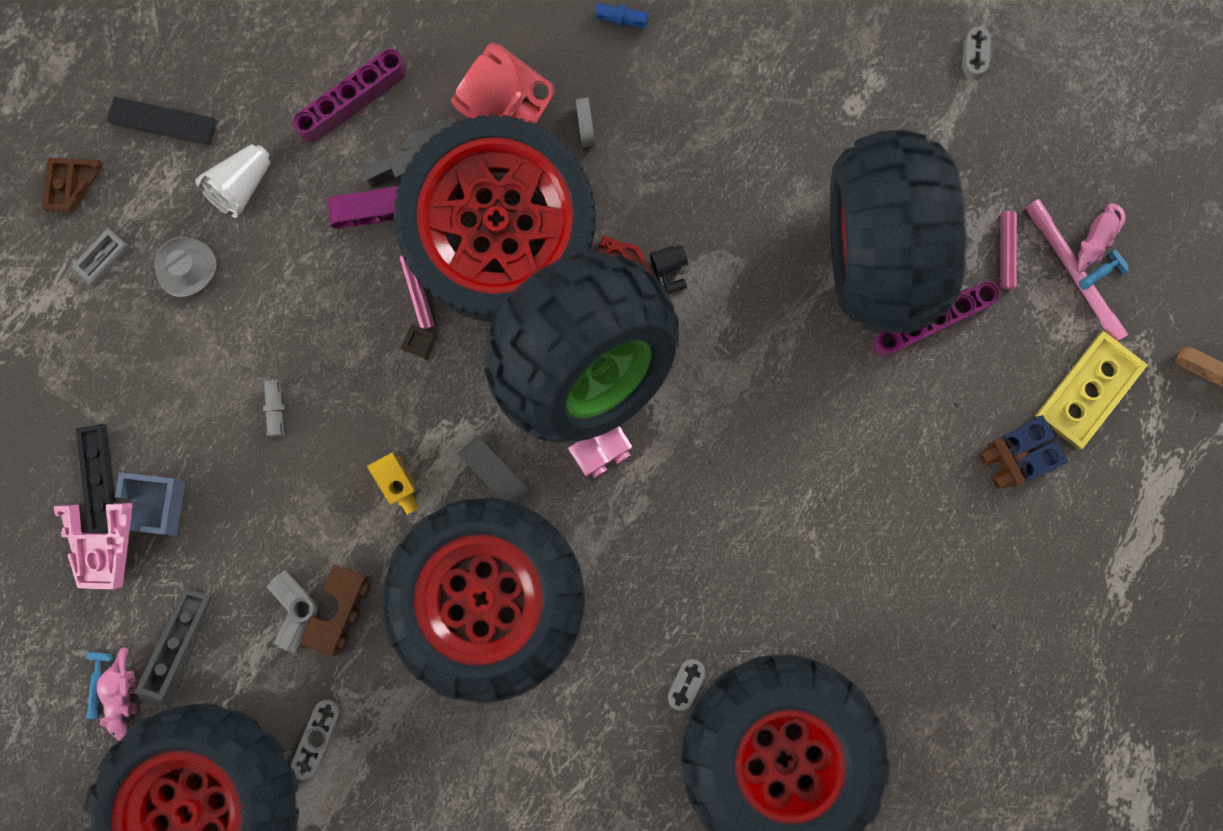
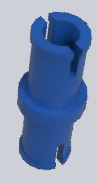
(621, 15)

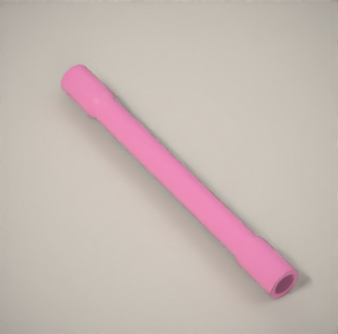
(1044, 222)

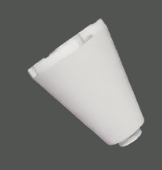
(235, 179)

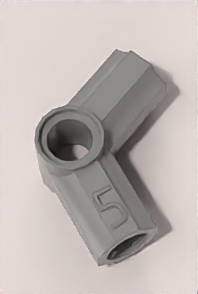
(291, 595)

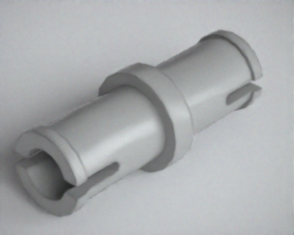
(273, 408)

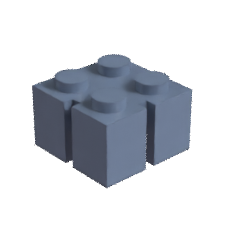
(154, 502)

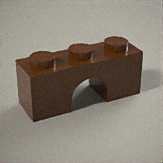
(349, 589)

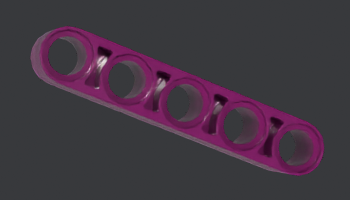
(353, 83)
(363, 208)
(969, 299)

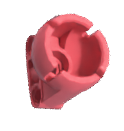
(501, 86)

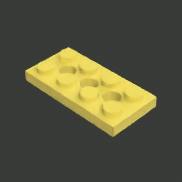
(1110, 390)

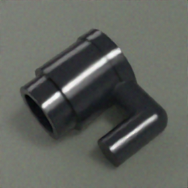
(666, 262)

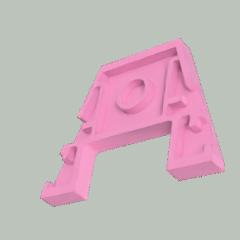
(97, 558)

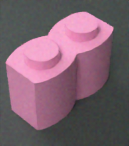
(598, 452)

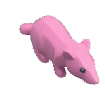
(1100, 235)
(115, 693)

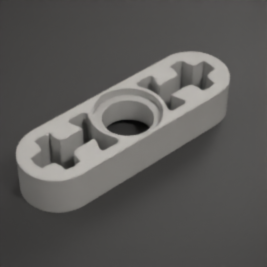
(317, 716)

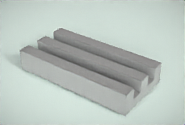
(104, 260)

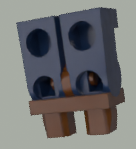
(1016, 461)

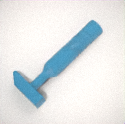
(1105, 269)
(94, 700)

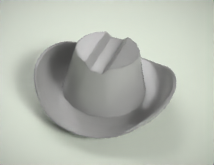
(184, 266)

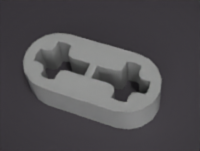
(981, 53)
(585, 122)
(693, 686)

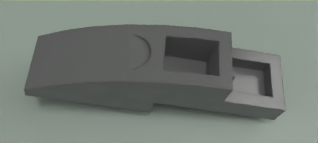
(394, 167)

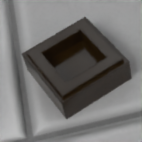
(419, 342)

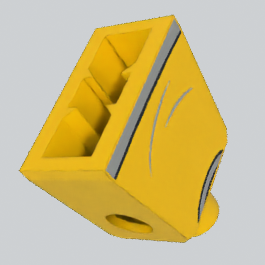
(392, 469)

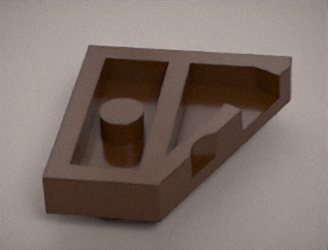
(67, 183)

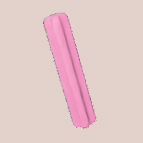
(1008, 250)
(419, 298)

